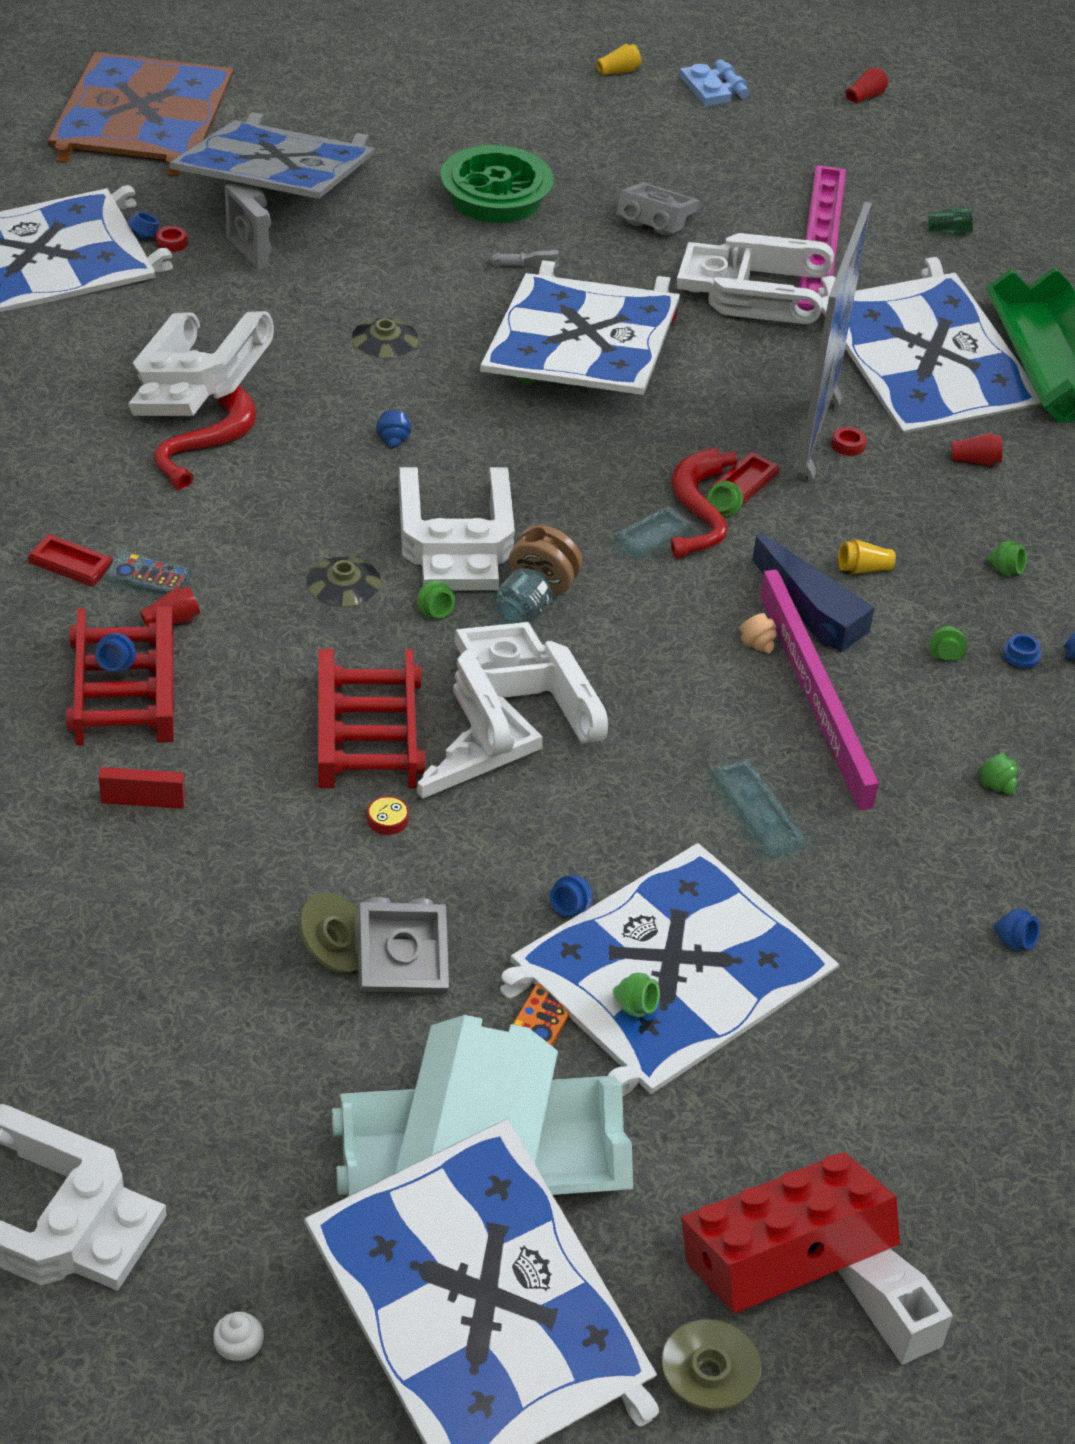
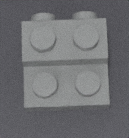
(655, 208)
(248, 222)
(401, 946)

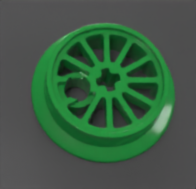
(496, 182)

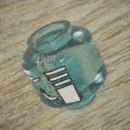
(524, 596)

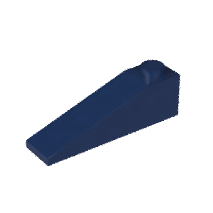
(823, 604)

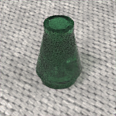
(953, 220)

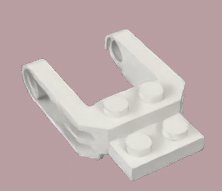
(726, 272)
(182, 379)
(458, 550)
(511, 663)
(91, 1221)

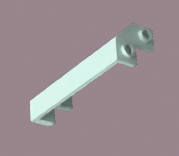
(474, 1081)
(577, 1151)

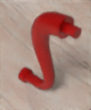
(237, 424)
(685, 483)

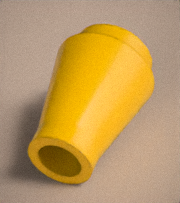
(621, 60)
(864, 557)

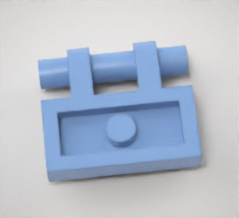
(708, 86)

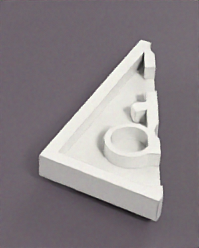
(469, 759)

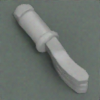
(519, 260)

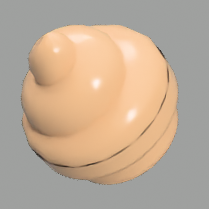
(759, 633)

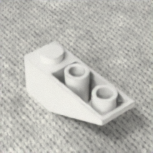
(899, 1304)

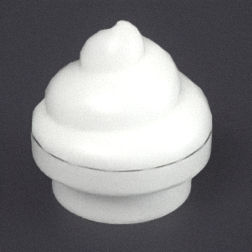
(238, 1336)

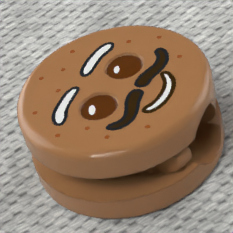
(550, 553)

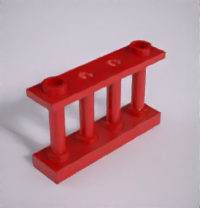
(156, 688)
(334, 732)

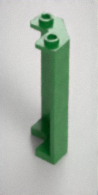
(1043, 334)

